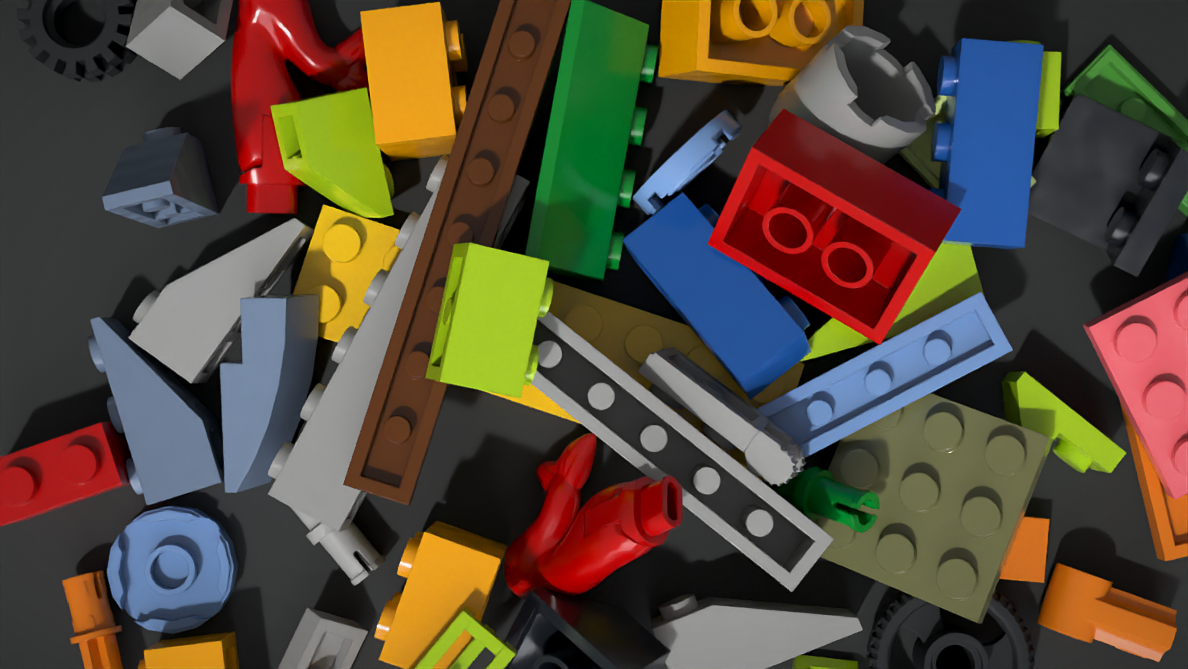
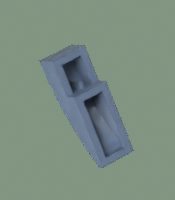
(268, 385)

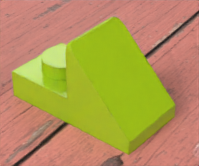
(1039, 410)

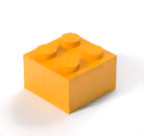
(414, 79)
(444, 575)

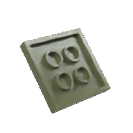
(947, 496)

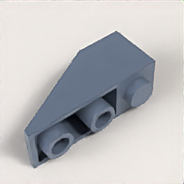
(167, 429)

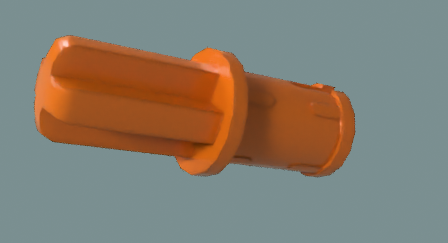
(93, 621)

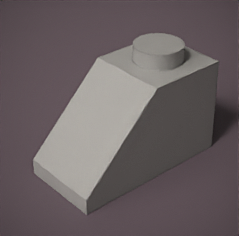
(178, 32)

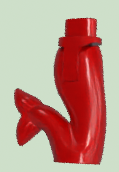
(262, 41)
(579, 548)

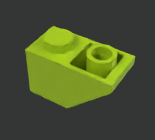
(334, 150)

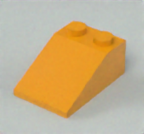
(748, 38)

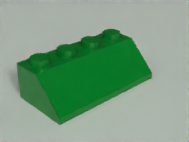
(589, 140)

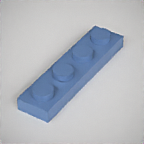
(890, 375)

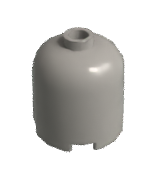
(860, 94)

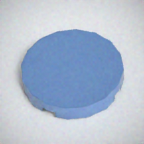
(687, 162)
(172, 568)

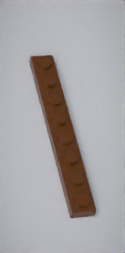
(465, 211)

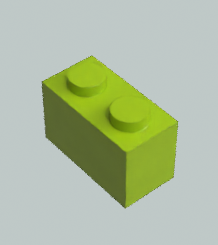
(490, 320)

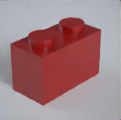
(62, 472)

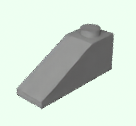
(200, 314)
(745, 632)

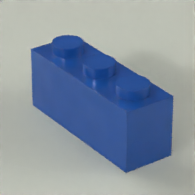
(988, 139)
(718, 296)

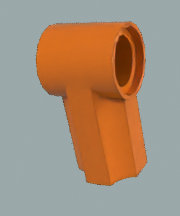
(1093, 609)

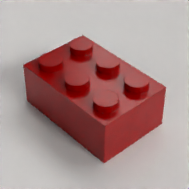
(831, 225)

